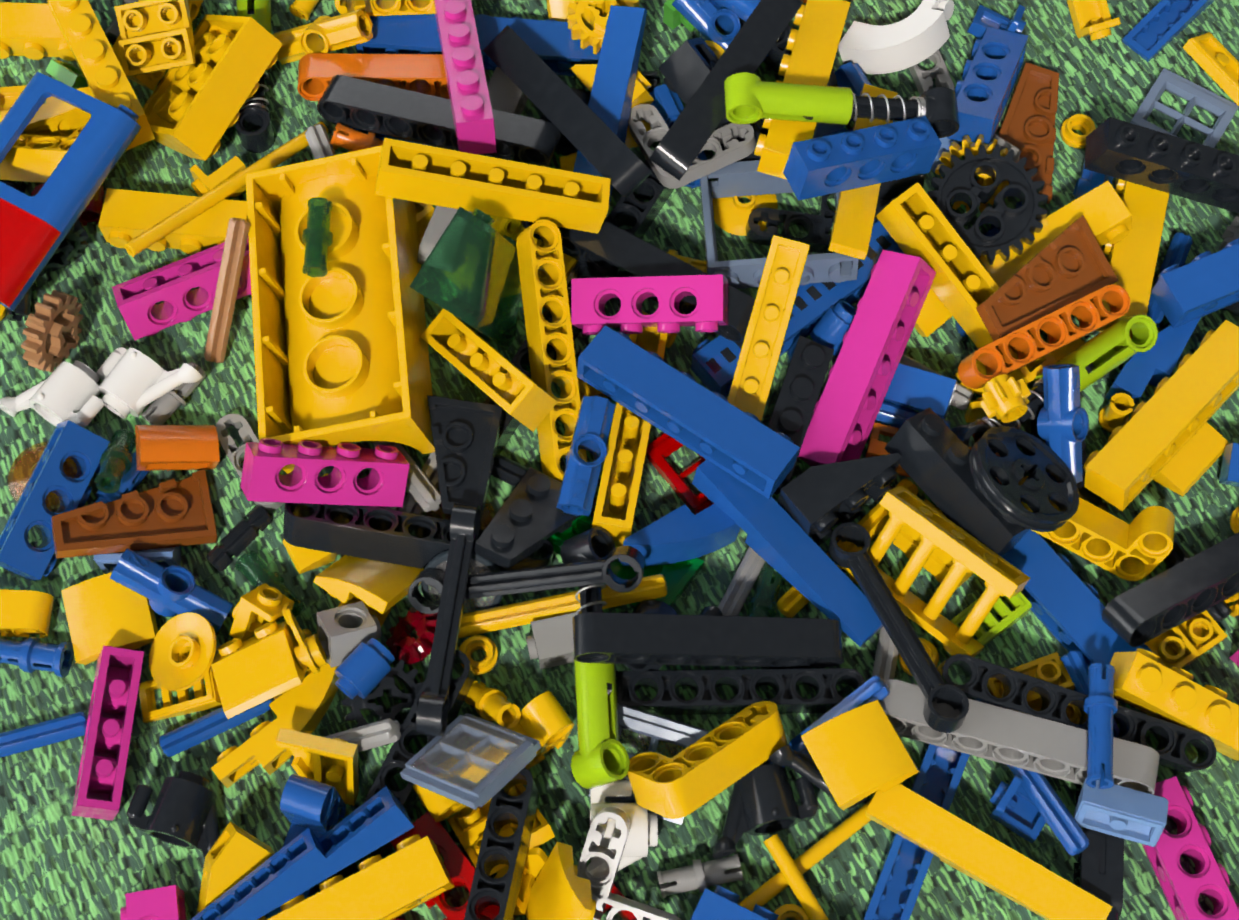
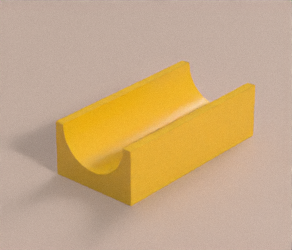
(345, 348)

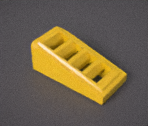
(185, 706)

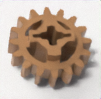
(52, 330)

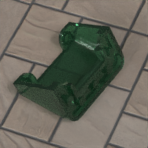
(474, 276)

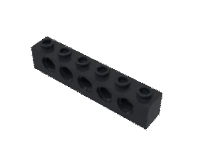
(1164, 163)

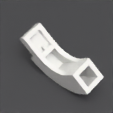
(900, 44)

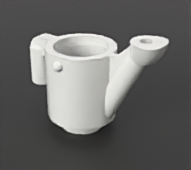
(136, 380)
(65, 395)
(642, 827)

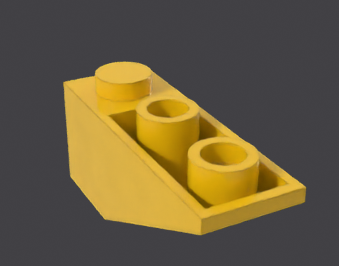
(229, 861)

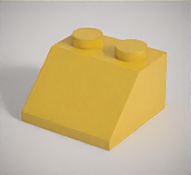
(256, 668)

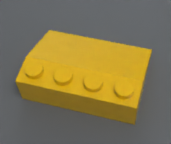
(204, 99)

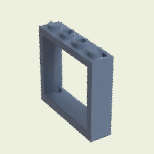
(745, 180)

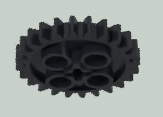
(1012, 224)

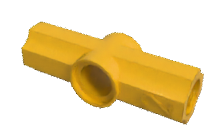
(336, 31)

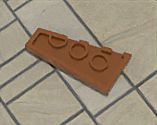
(1031, 121)
(1052, 279)
(154, 519)

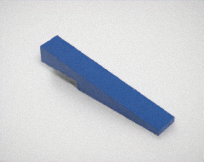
(1163, 25)
(615, 76)
(790, 551)
(312, 860)
(905, 861)

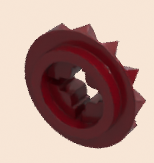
(405, 646)

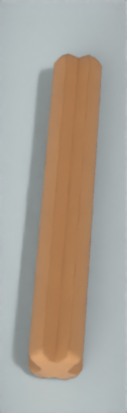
(226, 290)

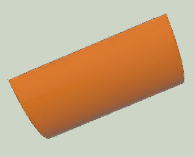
(176, 447)

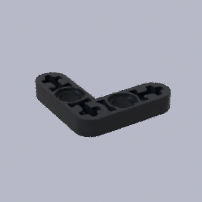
(816, 225)

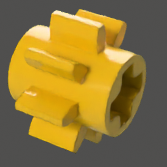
(1005, 398)

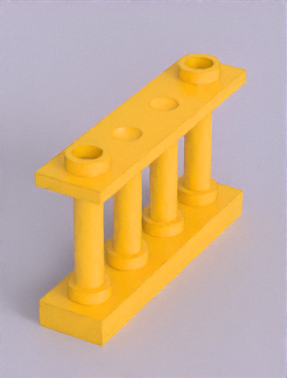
(968, 556)

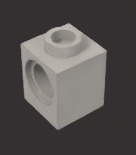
(344, 629)
(552, 641)

